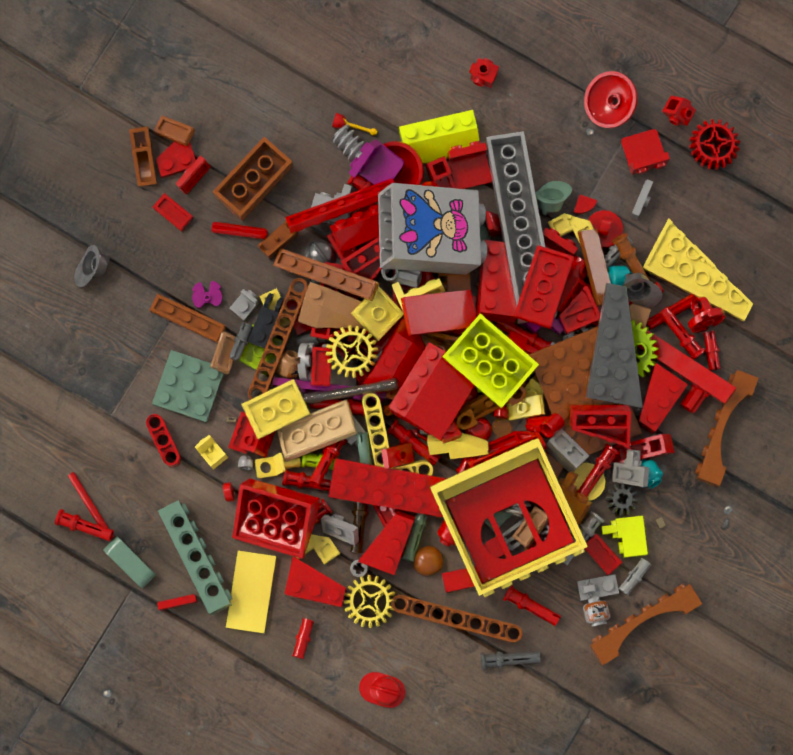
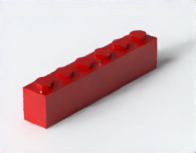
(360, 227)

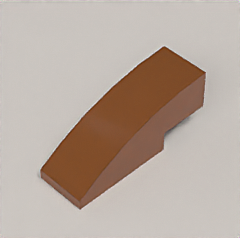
(143, 156)

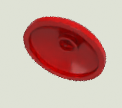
(601, 95)
(413, 168)

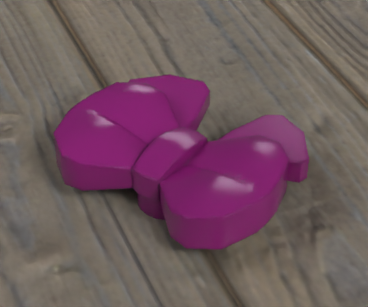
(201, 297)

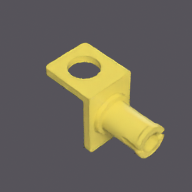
(277, 465)

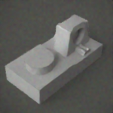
(338, 528)
(597, 587)

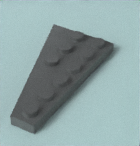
(614, 362)

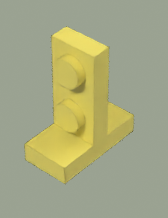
(431, 287)

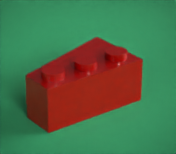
(660, 397)
(603, 421)

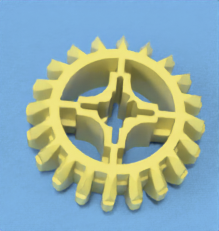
(360, 336)
(359, 587)

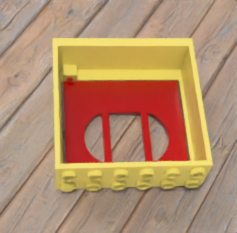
(483, 501)

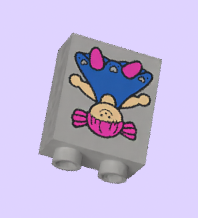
(430, 229)

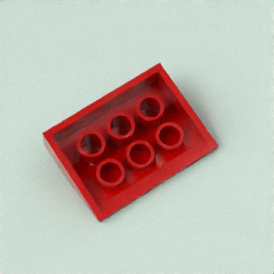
(432, 394)
(275, 517)

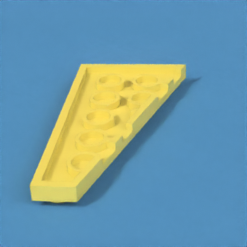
(689, 269)

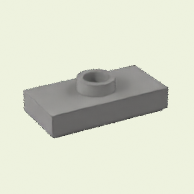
(642, 200)

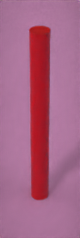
(87, 500)

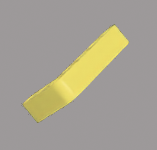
(380, 429)

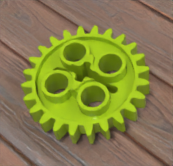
(642, 338)

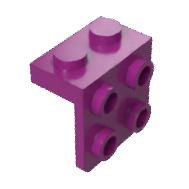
(376, 163)

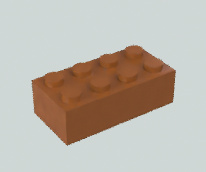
(253, 178)

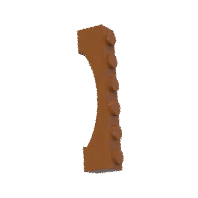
(712, 469)
(682, 601)

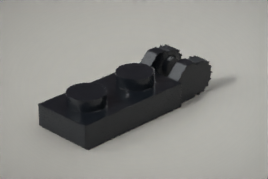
(265, 322)

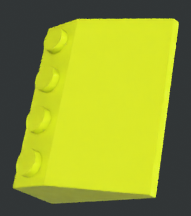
(490, 360)

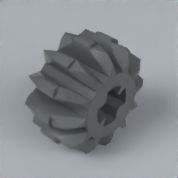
(628, 503)

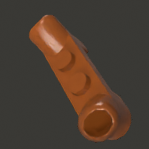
(482, 406)

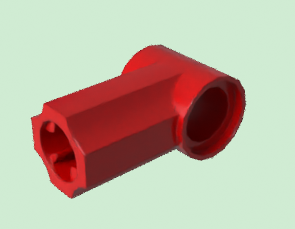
(694, 399)
(545, 424)

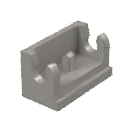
(566, 451)

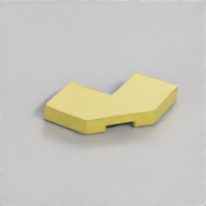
(567, 223)
(323, 547)

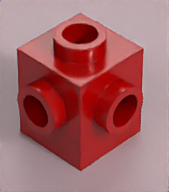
(483, 72)
(679, 110)

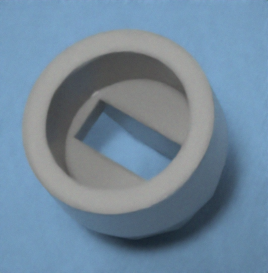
(245, 463)

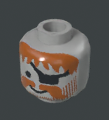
(596, 612)

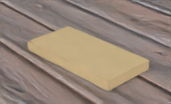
(317, 430)

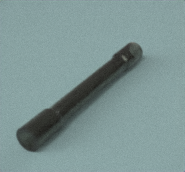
(381, 386)

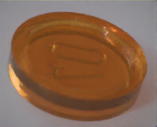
(501, 427)

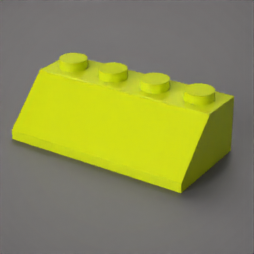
(437, 136)

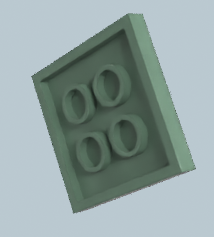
(188, 386)

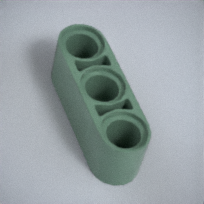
(129, 562)

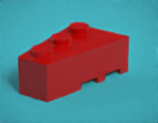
(365, 261)
(389, 545)
(312, 585)

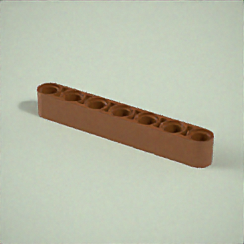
(277, 330)
(466, 618)

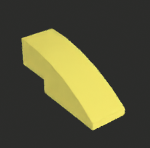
(459, 448)

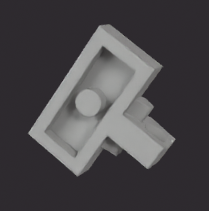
(631, 470)

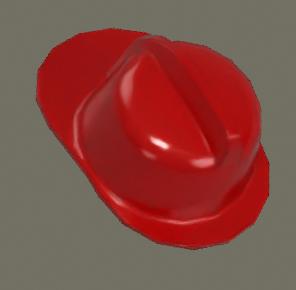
(382, 689)

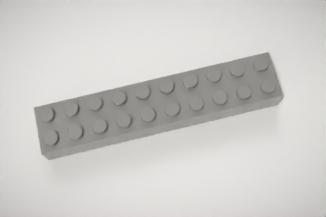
(515, 204)

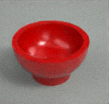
(482, 429)

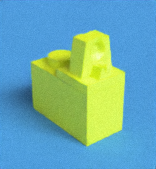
(631, 532)

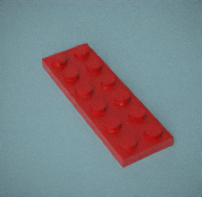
(384, 487)

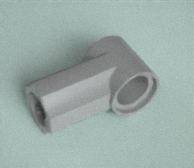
(404, 277)

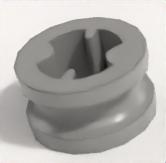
(354, 571)

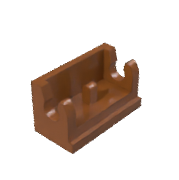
(278, 239)

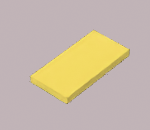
(251, 592)

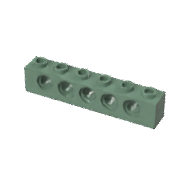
(169, 516)

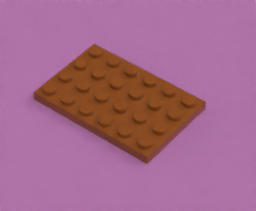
(564, 381)

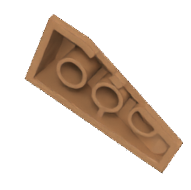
(328, 308)

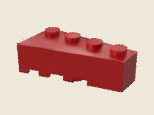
(495, 287)

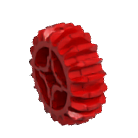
(722, 143)

